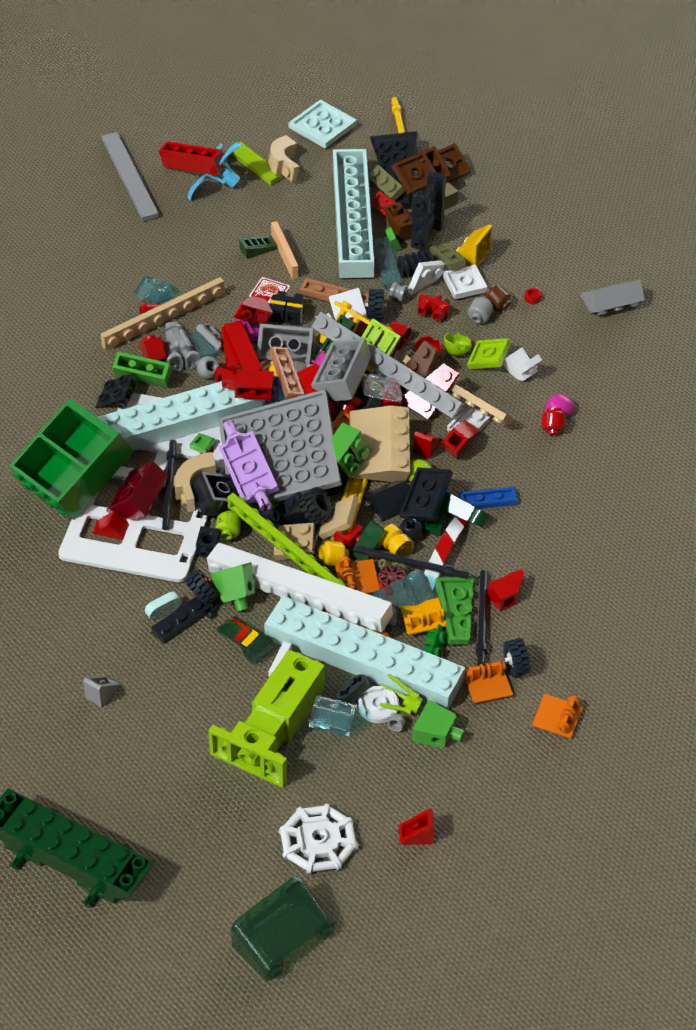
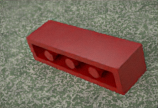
(192, 158)

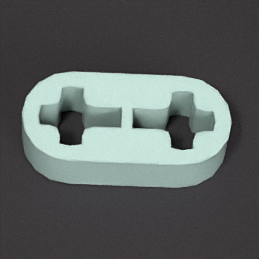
(163, 605)

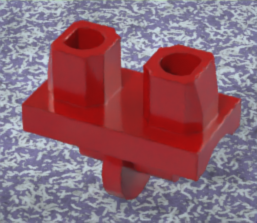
(434, 306)

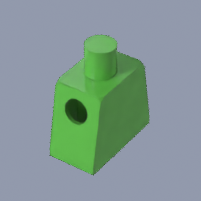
(235, 584)
(436, 726)

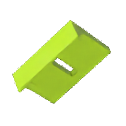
(388, 341)

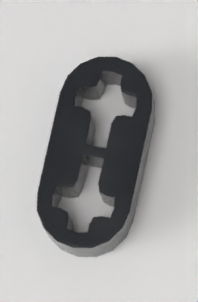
(353, 689)

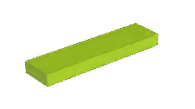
(255, 164)

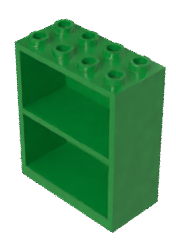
(71, 459)

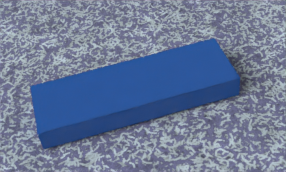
(490, 498)

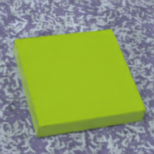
(489, 353)

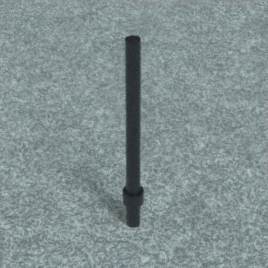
(171, 457)
(447, 570)
(481, 646)

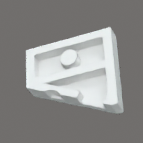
(425, 274)

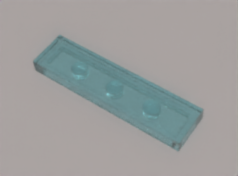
(386, 262)

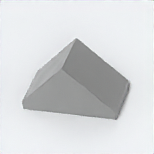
(99, 689)

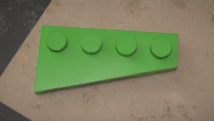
(456, 601)

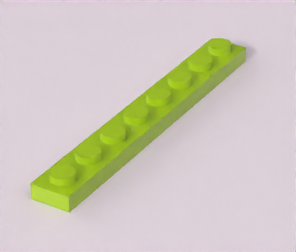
(279, 539)

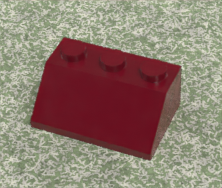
(138, 491)

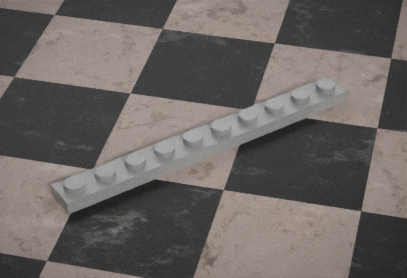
(393, 368)

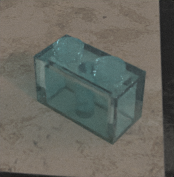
(332, 715)

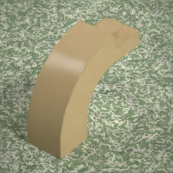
(279, 158)
(187, 475)

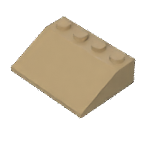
(388, 437)

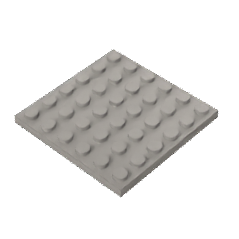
(294, 441)

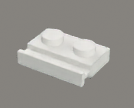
(472, 416)

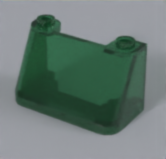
(279, 927)

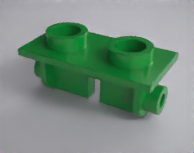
(435, 640)

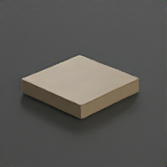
(342, 517)

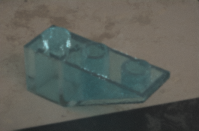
(407, 591)

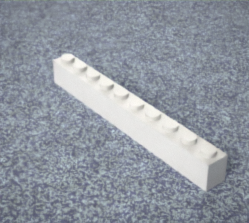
(306, 588)

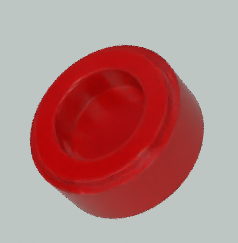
(532, 296)

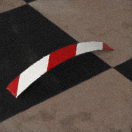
(444, 547)

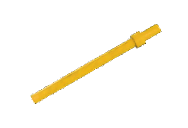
(396, 110)

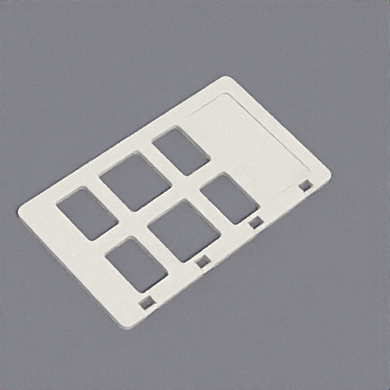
(126, 556)

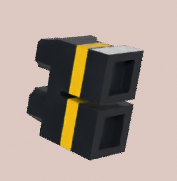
(287, 308)

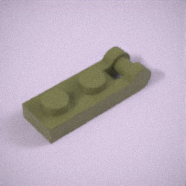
(449, 256)

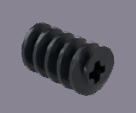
(410, 262)

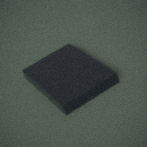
(426, 494)

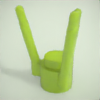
(411, 700)

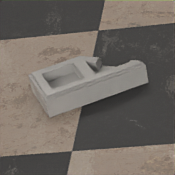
(210, 334)

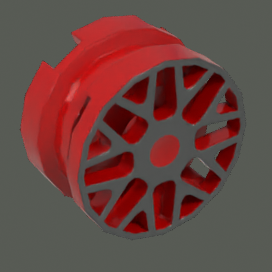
(387, 576)

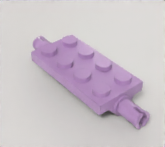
(248, 466)

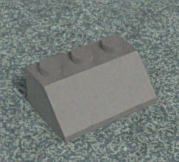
(613, 297)
(297, 340)

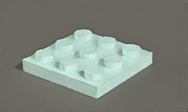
(322, 123)

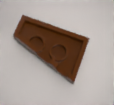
(422, 361)

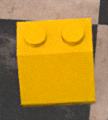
(476, 246)

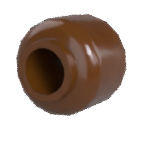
(498, 296)

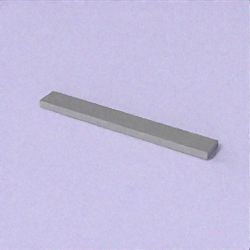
(130, 176)

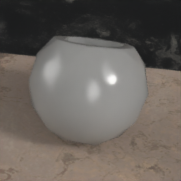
(207, 367)

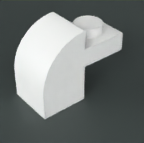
(521, 365)

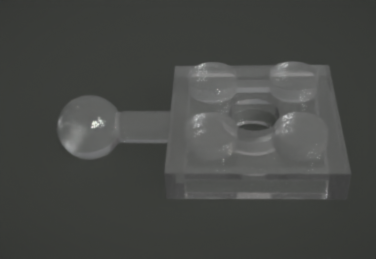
(377, 386)

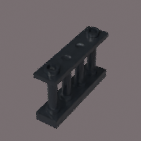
(428, 210)

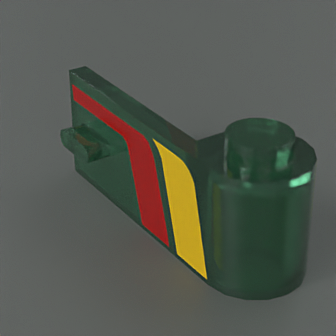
(253, 643)

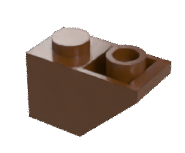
(399, 221)

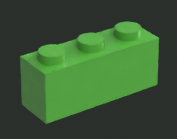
(144, 369)

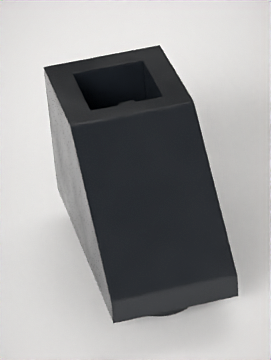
(291, 512)

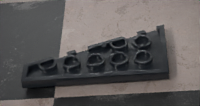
(392, 149)

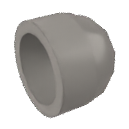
(396, 726)

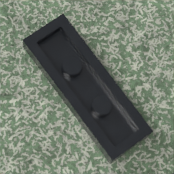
(180, 620)

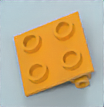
(423, 616)

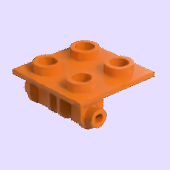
(358, 574)
(487, 682)
(558, 715)

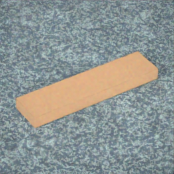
(284, 250)

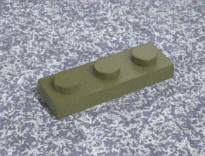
(386, 183)

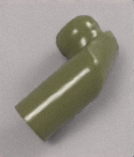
(383, 562)

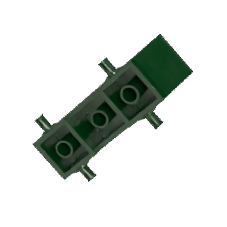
(54, 840)

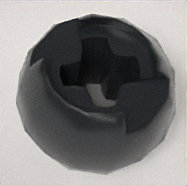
(412, 528)

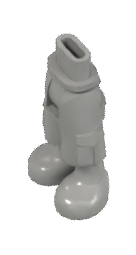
(179, 344)

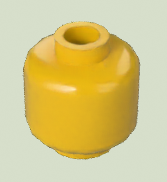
(331, 552)

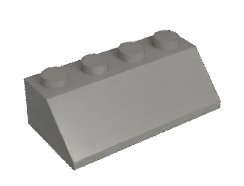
(342, 369)

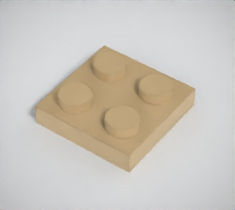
(299, 533)

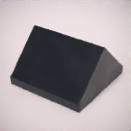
(387, 499)

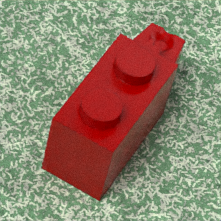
(250, 384)

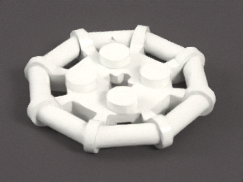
(318, 848)

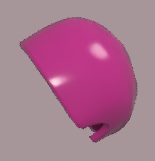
(563, 402)

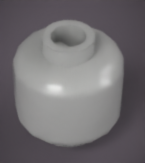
(480, 310)

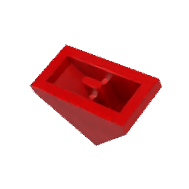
(425, 444)
(111, 526)
(418, 829)

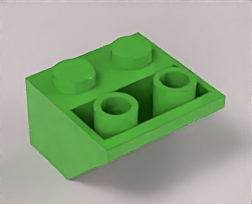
(350, 449)

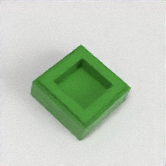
(393, 239)
(202, 443)

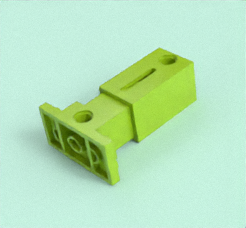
(274, 719)

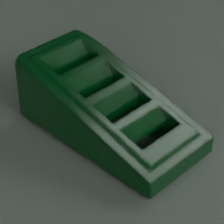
(252, 246)

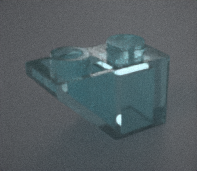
(154, 291)

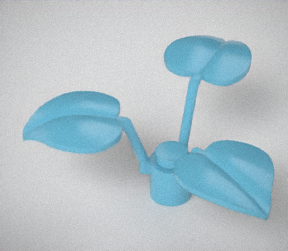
(227, 176)

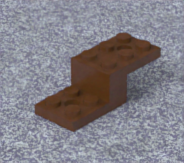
(430, 160)

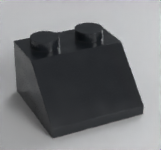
(212, 492)

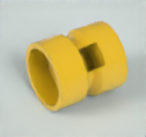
(396, 541)

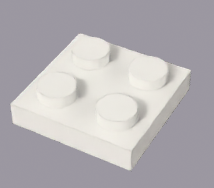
(465, 281)

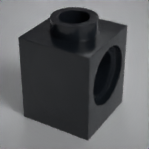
(206, 541)

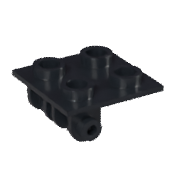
(118, 391)

